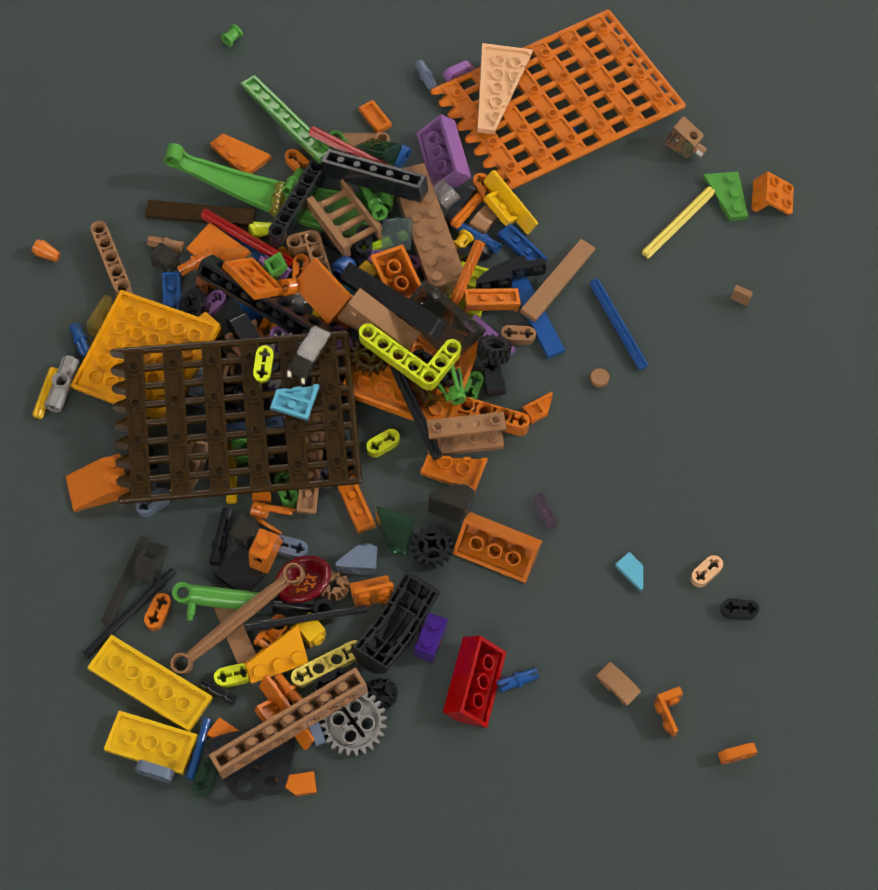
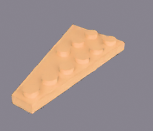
(499, 77)

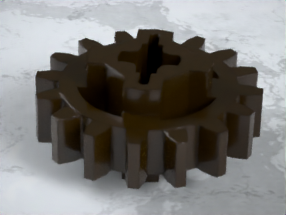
(367, 360)

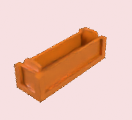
(491, 299)

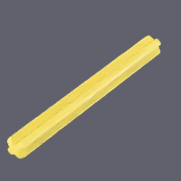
(678, 222)

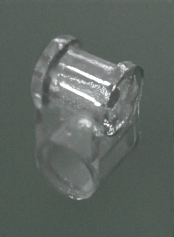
(445, 193)

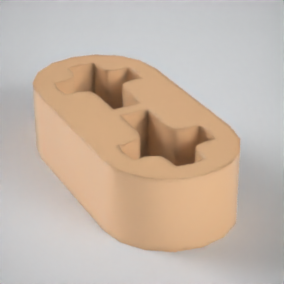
(709, 574)

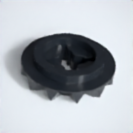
(186, 304)
(390, 689)

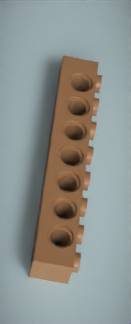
(288, 723)

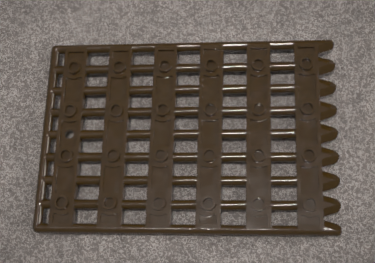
(176, 419)

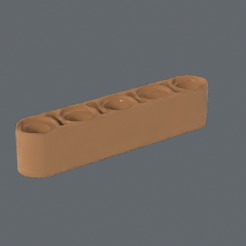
(108, 254)

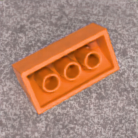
(497, 547)

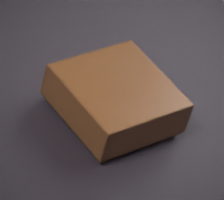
(741, 295)

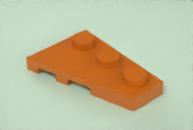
(239, 154)

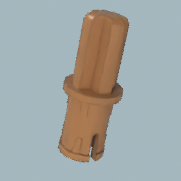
(154, 241)

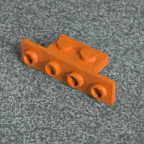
(276, 703)

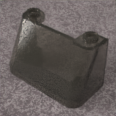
(460, 324)

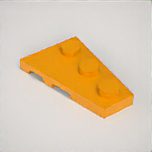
(278, 657)

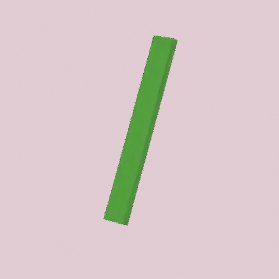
(284, 117)

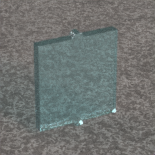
(396, 232)

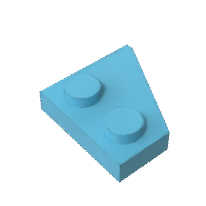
(295, 401)

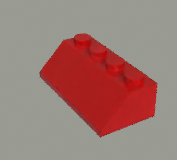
(474, 681)

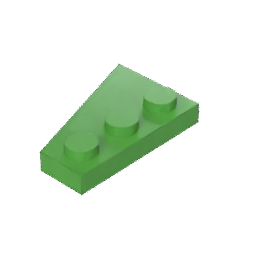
(729, 193)

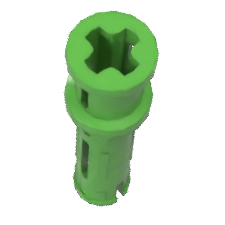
(374, 204)

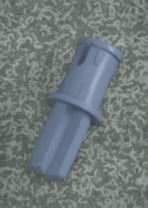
(425, 74)

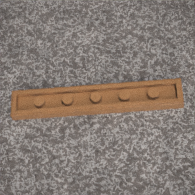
(557, 280)

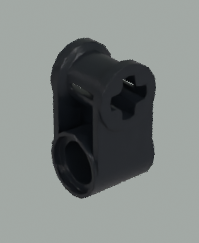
(493, 380)

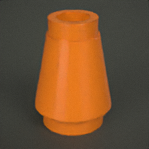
(45, 250)

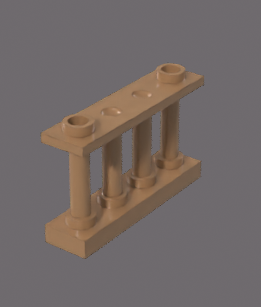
(335, 232)
(468, 433)

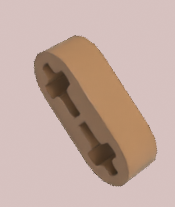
(518, 334)

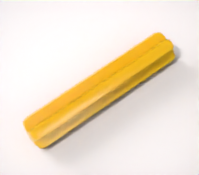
(39, 409)

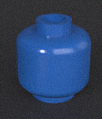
(339, 266)

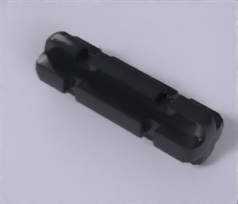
(218, 691)

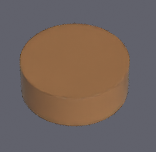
(599, 378)

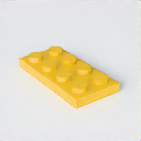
(150, 741)

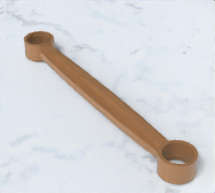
(237, 619)

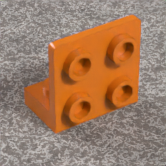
(371, 591)

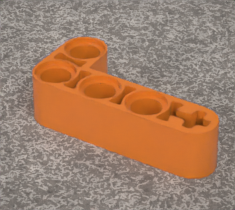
(477, 407)

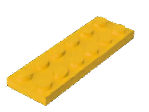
(150, 683)

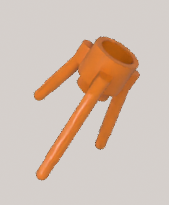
(262, 510)

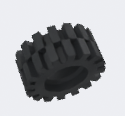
(494, 349)

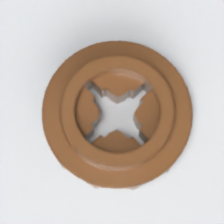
(338, 592)

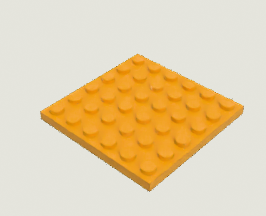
(138, 323)

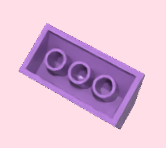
(443, 152)

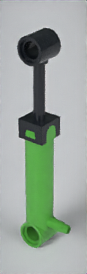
(234, 600)

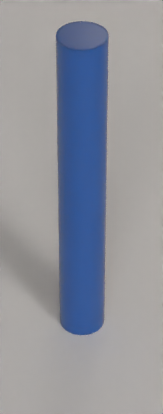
(198, 749)

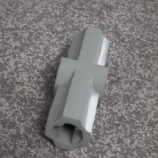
(58, 393)

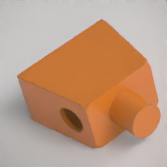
(265, 548)

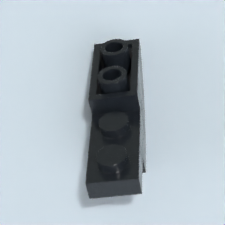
(503, 273)

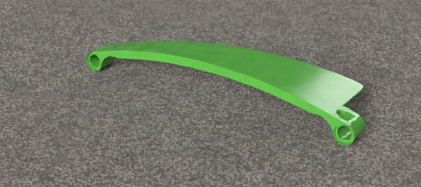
(258, 189)

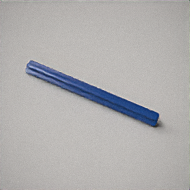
(618, 324)

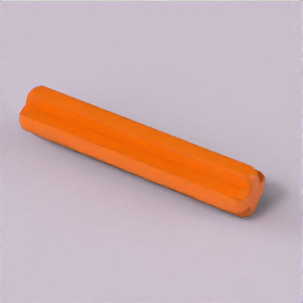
(465, 212)

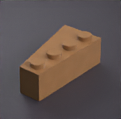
(366, 309)

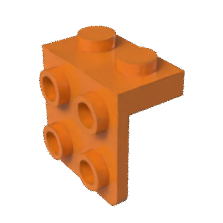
(772, 191)

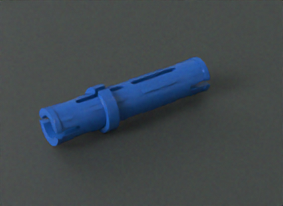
(493, 245)

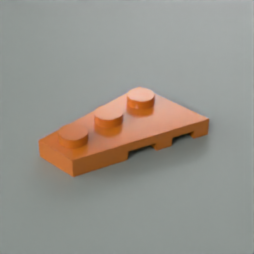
(455, 470)

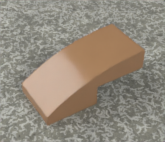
(484, 219)
(618, 683)

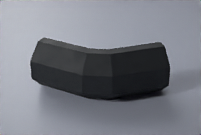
(395, 624)

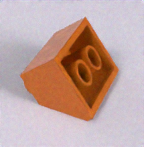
(396, 270)

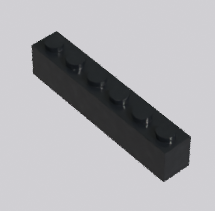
(374, 175)

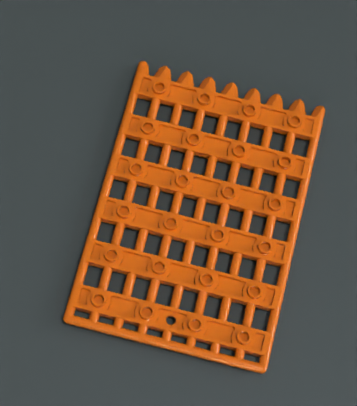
(570, 90)

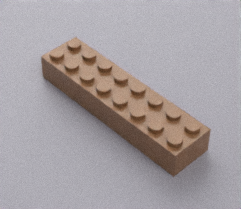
(432, 237)

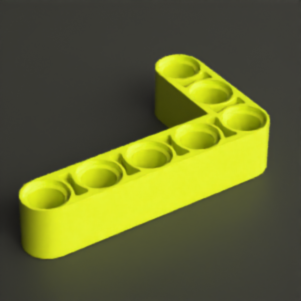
(410, 359)

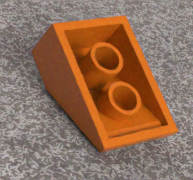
(96, 484)

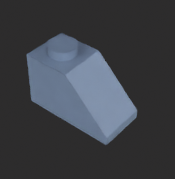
(359, 561)

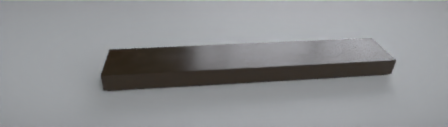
(192, 212)

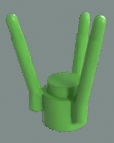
(456, 392)

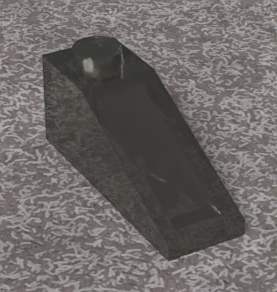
(308, 354)

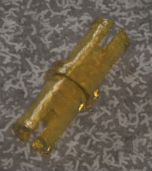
(277, 199)

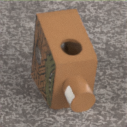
(686, 139)

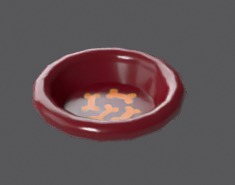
(315, 581)

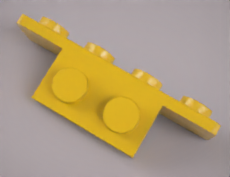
(506, 204)

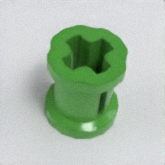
(231, 35)

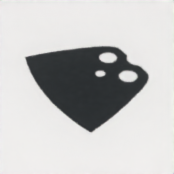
(273, 763)

